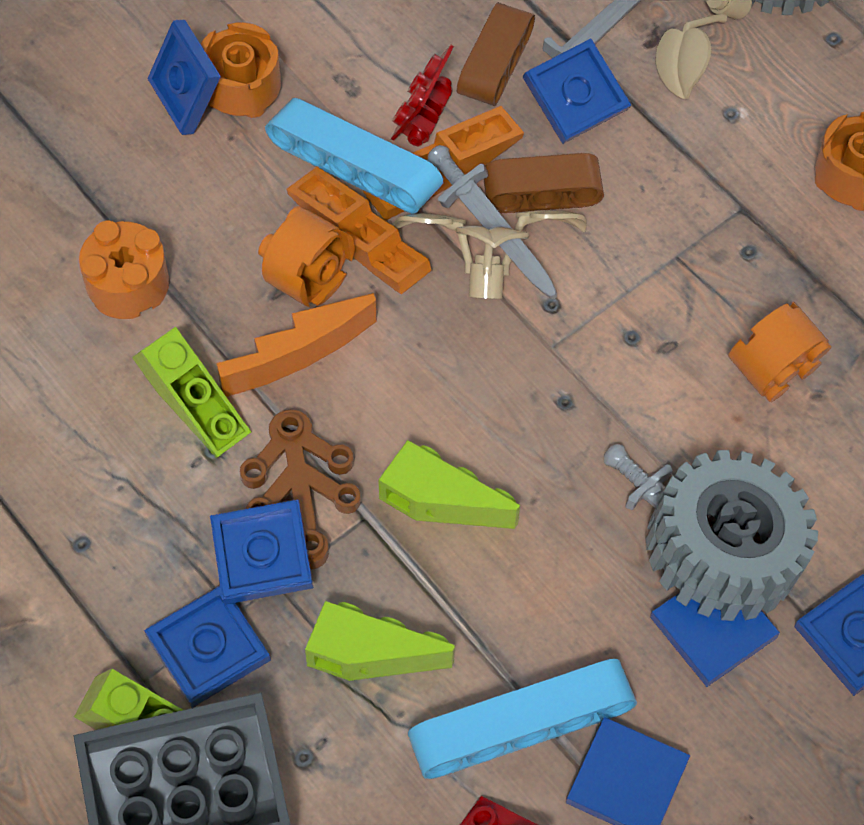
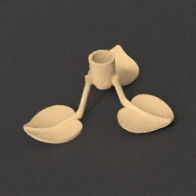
(686, 53)
(486, 272)

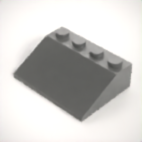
(184, 768)

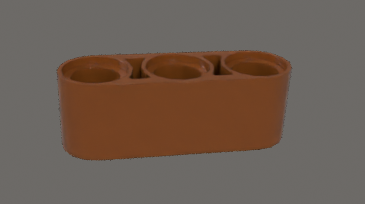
(495, 54)
(544, 182)

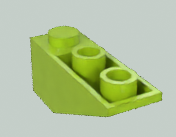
(191, 392)
(438, 492)
(368, 647)
(119, 700)

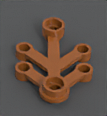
(300, 476)

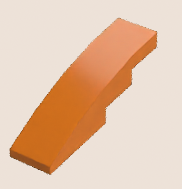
(469, 144)
(375, 240)
(313, 337)

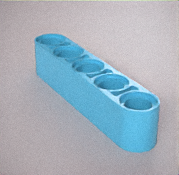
(354, 155)
(521, 718)

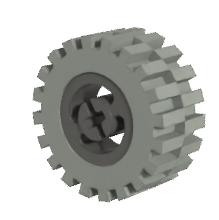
(723, 563)

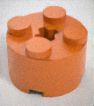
(247, 69)
(841, 161)
(306, 257)
(124, 269)
(780, 349)

